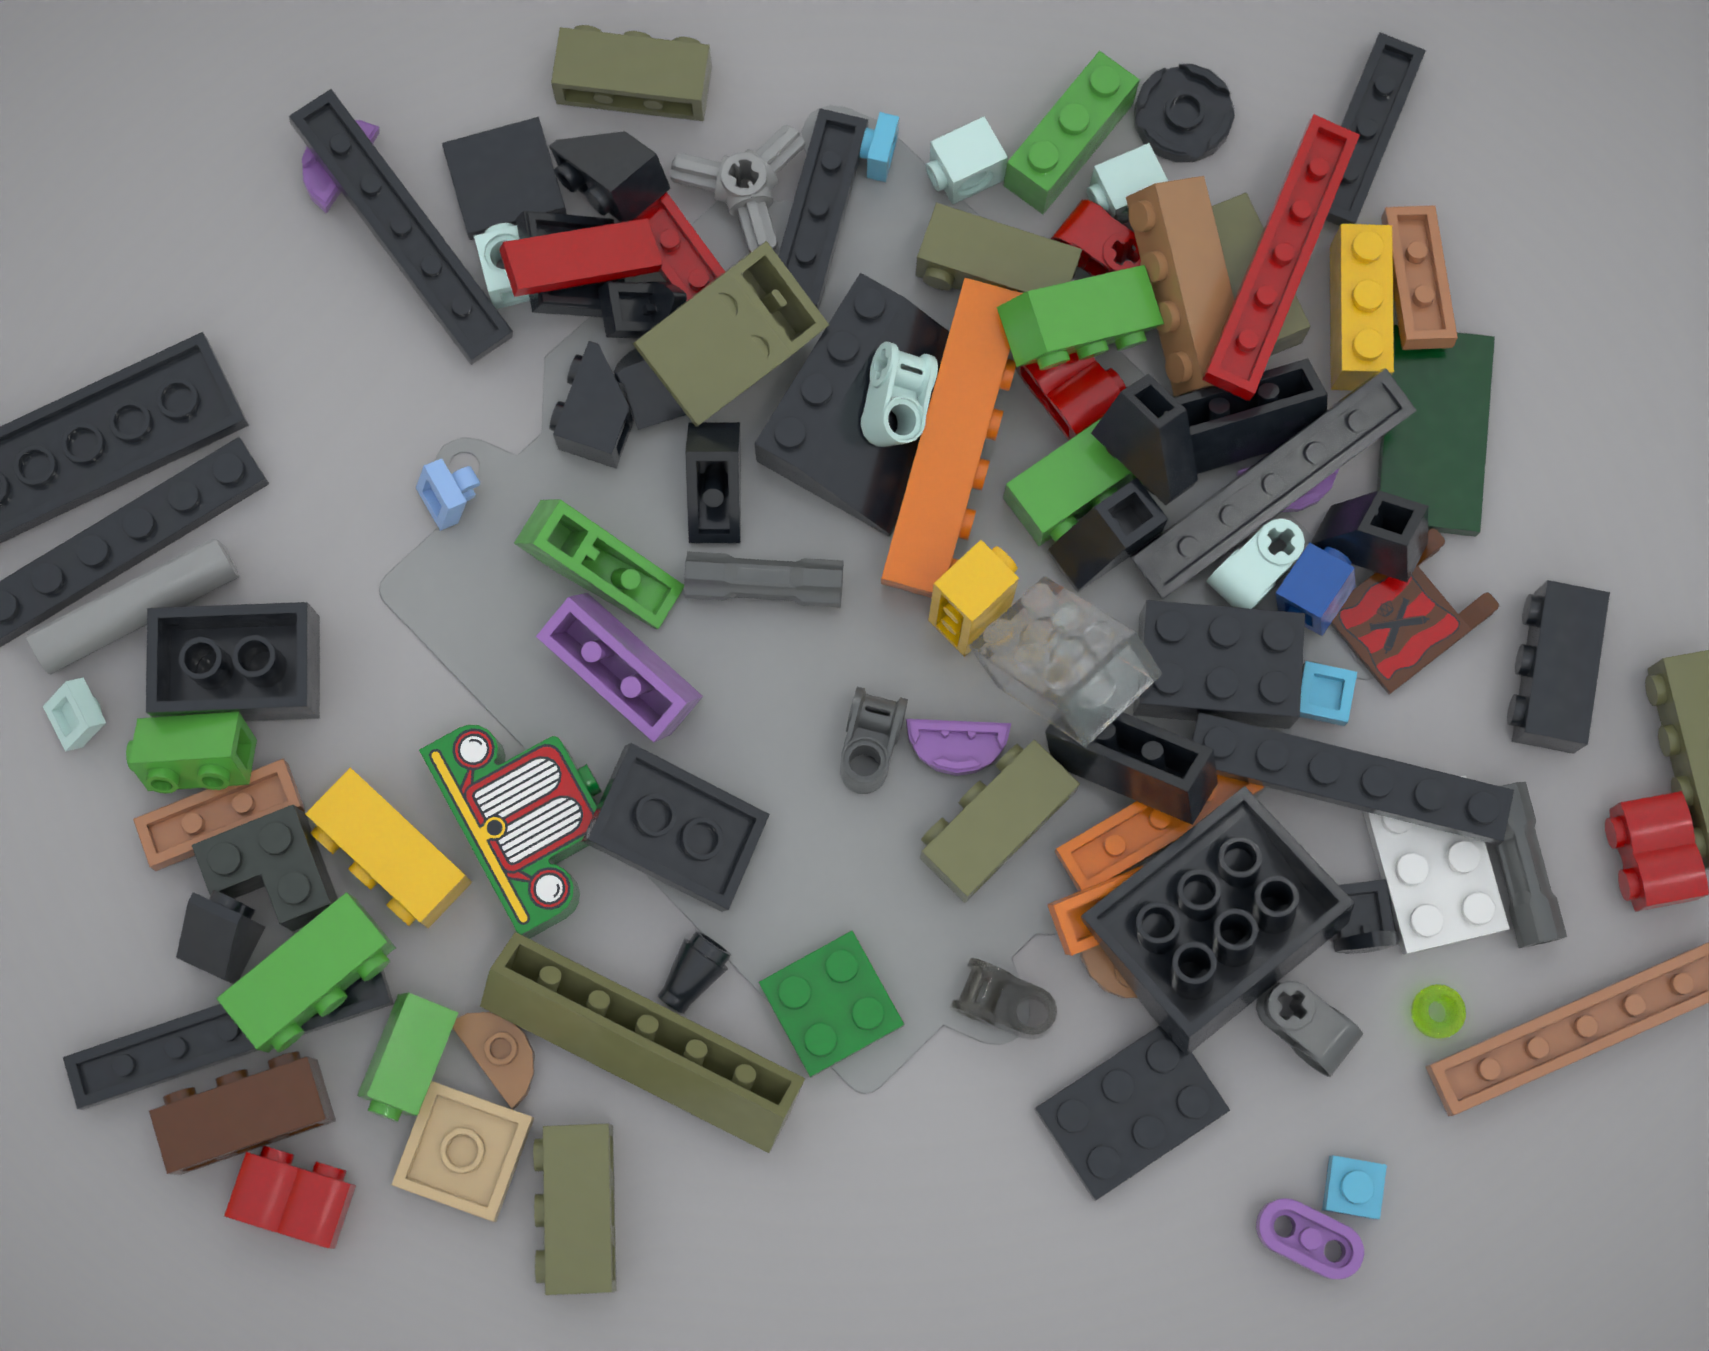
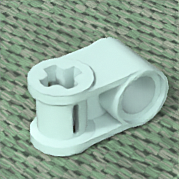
(897, 385)
(1254, 570)

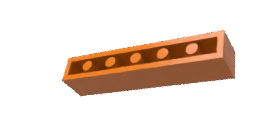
(952, 442)

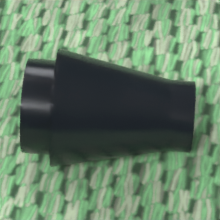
(693, 971)

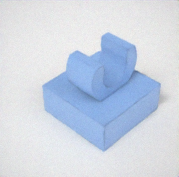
(446, 492)

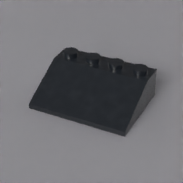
(817, 425)
(1217, 919)

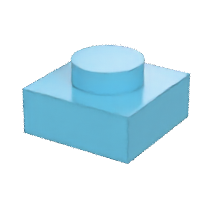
(879, 146)
(1326, 693)
(1354, 1187)

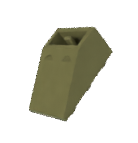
(731, 334)

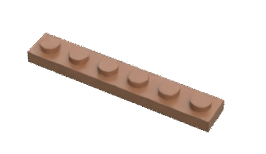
(1572, 1031)

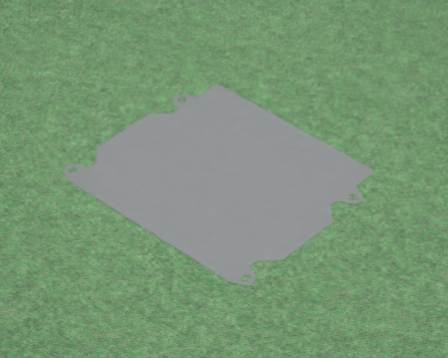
(786, 673)

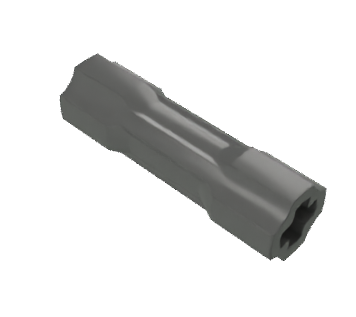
(724, 577)
(1532, 903)

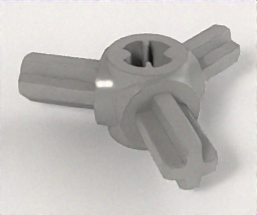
(722, 177)

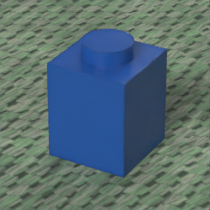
(1317, 586)

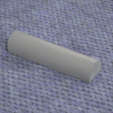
(126, 607)

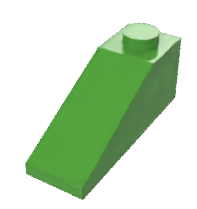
(598, 562)

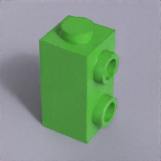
(192, 751)
(406, 1056)

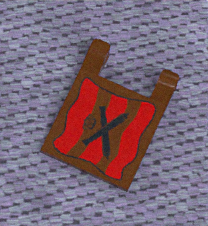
(1403, 624)

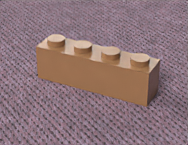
(1186, 273)

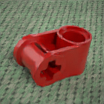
(1100, 238)

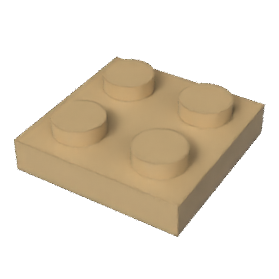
(463, 1151)

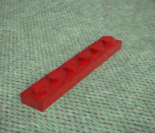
(1280, 258)

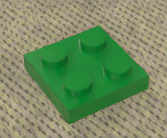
(831, 1004)

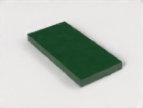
(1442, 446)

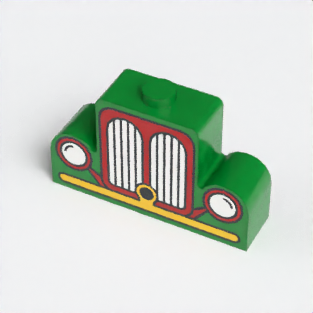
(518, 818)

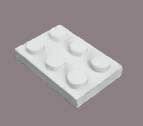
(1436, 884)

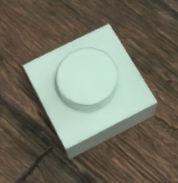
(74, 714)

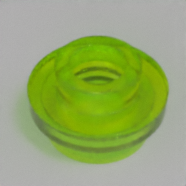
(1453, 1006)

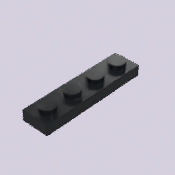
(1374, 116)
(822, 199)

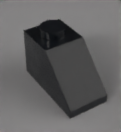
(714, 482)

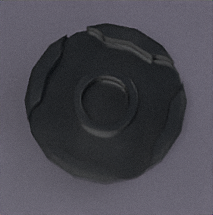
(1184, 113)

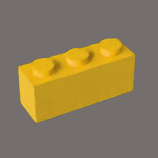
(1360, 304)
(973, 595)
(386, 850)

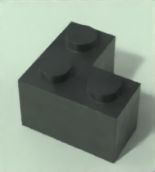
(273, 854)

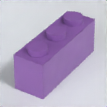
(619, 666)

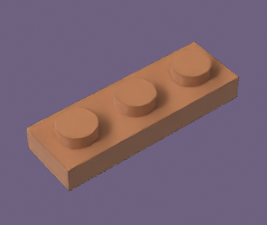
(1420, 279)
(173, 829)

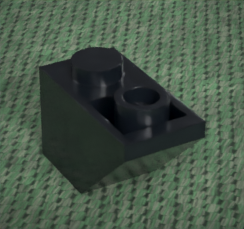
(612, 172)
(595, 414)
(1150, 438)
(1377, 533)
(1108, 535)
(218, 935)

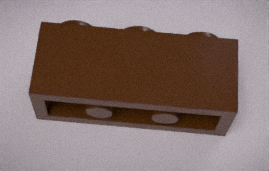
(241, 1113)

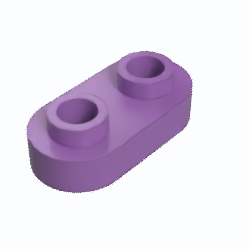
(1308, 1238)

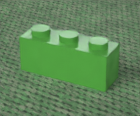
(1071, 132)
(1080, 318)
(1065, 486)
(307, 975)

